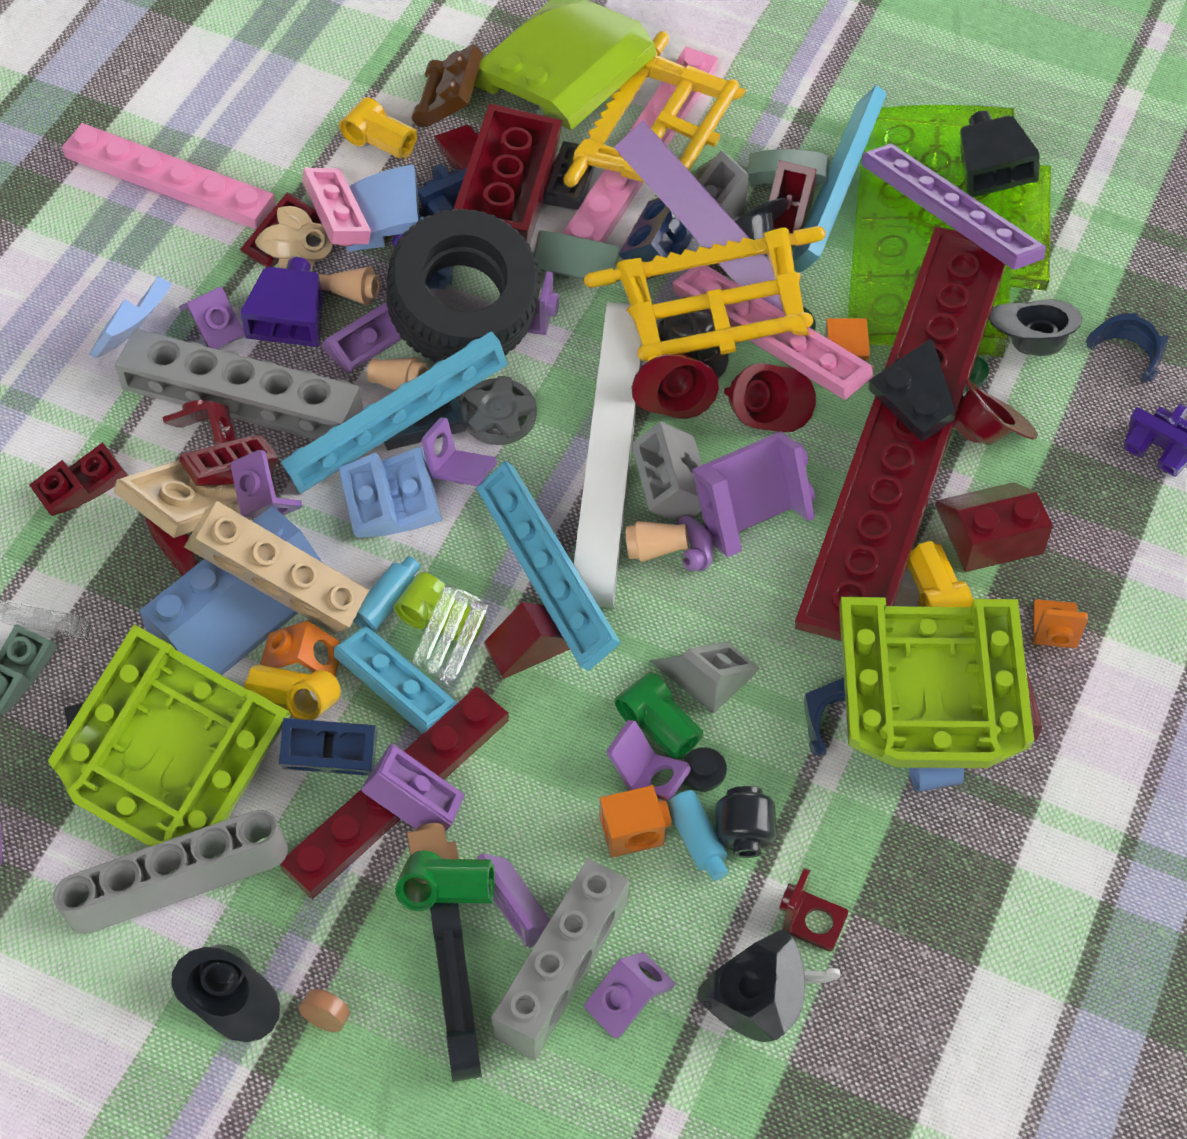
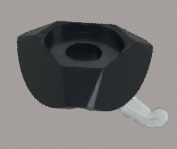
(761, 988)

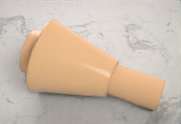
(356, 284)

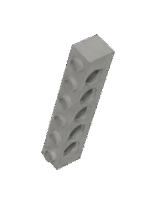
(249, 387)

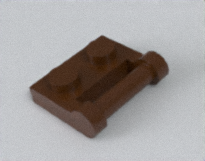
(447, 86)

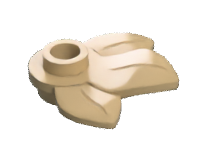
(290, 238)

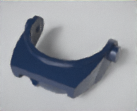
(1137, 330)
(814, 704)

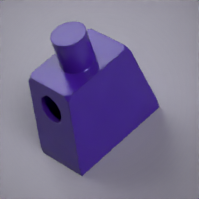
(285, 305)

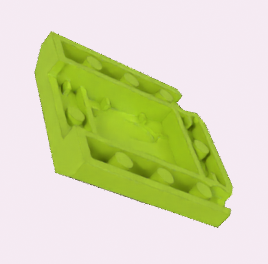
(567, 58)
(935, 682)
(164, 742)

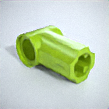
(419, 602)

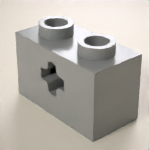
(666, 462)

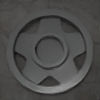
(499, 410)

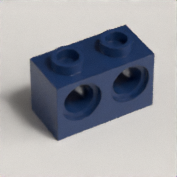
(656, 234)
(328, 747)

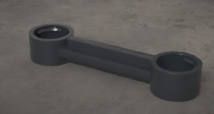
(455, 992)

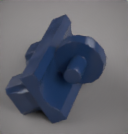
(440, 191)

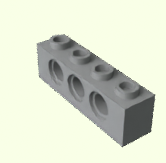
(560, 959)

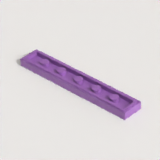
(691, 203)
(954, 206)

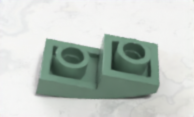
(763, 164)
(573, 255)
(21, 663)

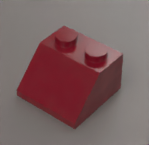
(995, 525)

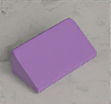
(362, 339)
(412, 790)
(517, 902)

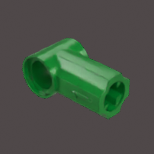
(654, 710)
(447, 881)

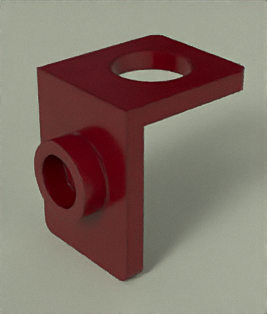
(200, 410)
(799, 903)

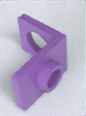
(546, 307)
(214, 318)
(451, 463)
(255, 487)
(638, 762)
(626, 992)

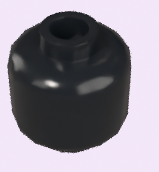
(746, 821)

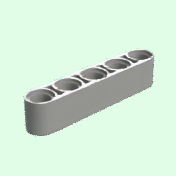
(148, 871)

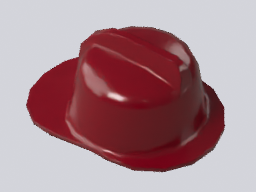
(675, 386)
(772, 397)
(988, 419)

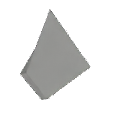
(725, 183)
(709, 672)

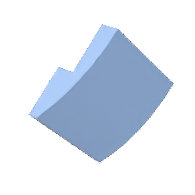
(387, 204)
(129, 318)
(389, 494)

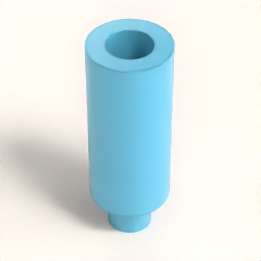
(385, 593)
(698, 834)

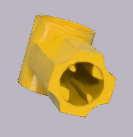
(371, 125)
(936, 578)
(292, 688)

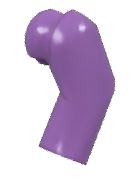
(701, 540)

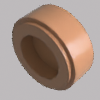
(324, 1010)

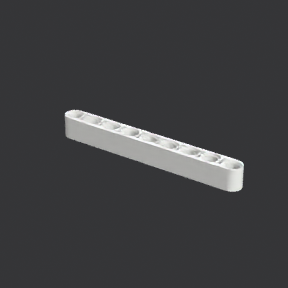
(608, 457)

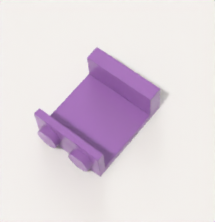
(752, 488)

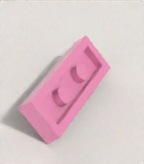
(336, 206)

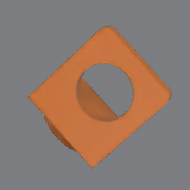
(1057, 623)
(296, 645)

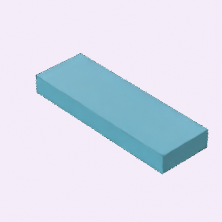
(394, 678)

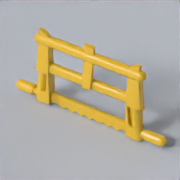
(687, 79)
(785, 284)

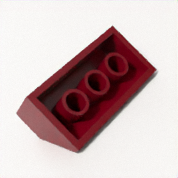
(511, 167)

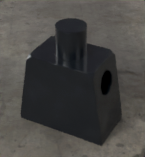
(996, 154)

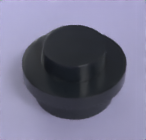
(707, 769)

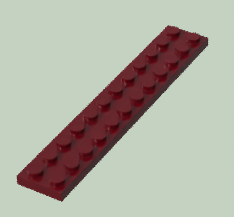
(891, 467)

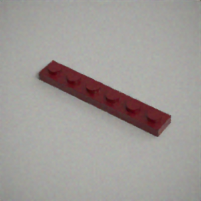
(364, 821)

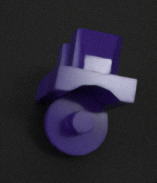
(1163, 429)

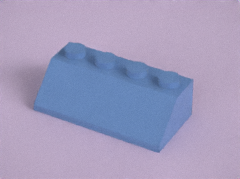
(217, 614)

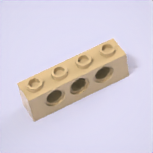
(276, 568)

